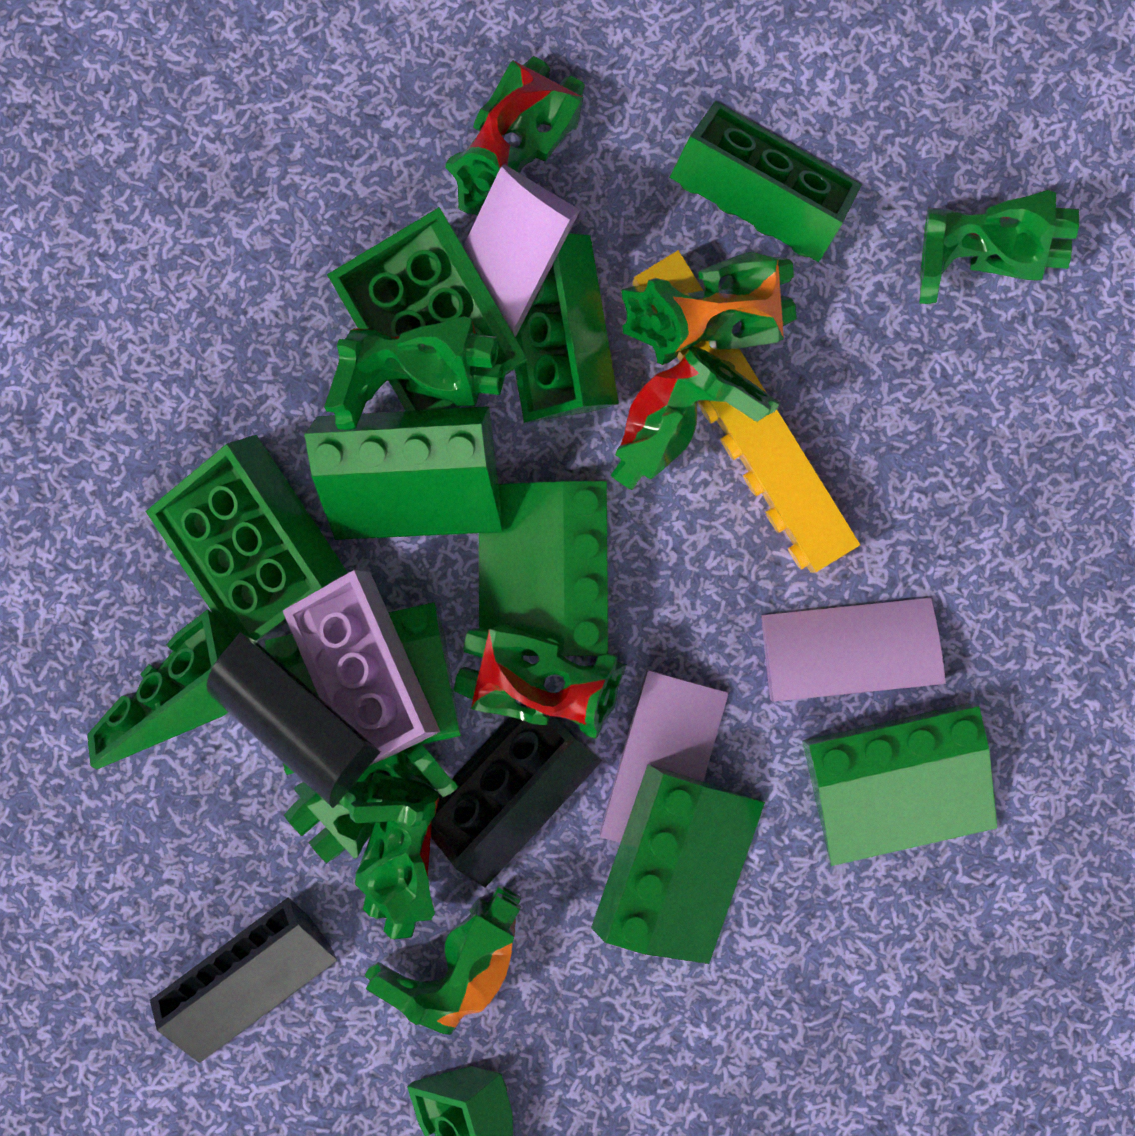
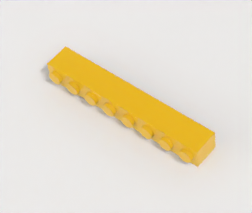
(769, 454)

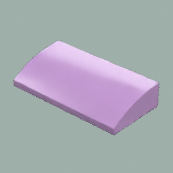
(517, 241)
(852, 649)
(361, 663)
(669, 729)

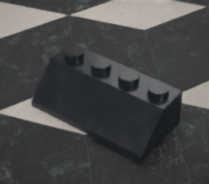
(509, 794)

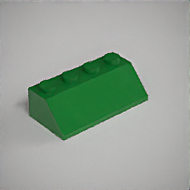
(765, 181)
(566, 340)

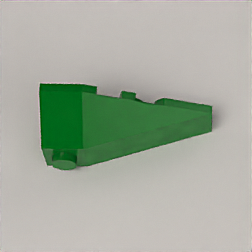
(168, 697)
(462, 1103)

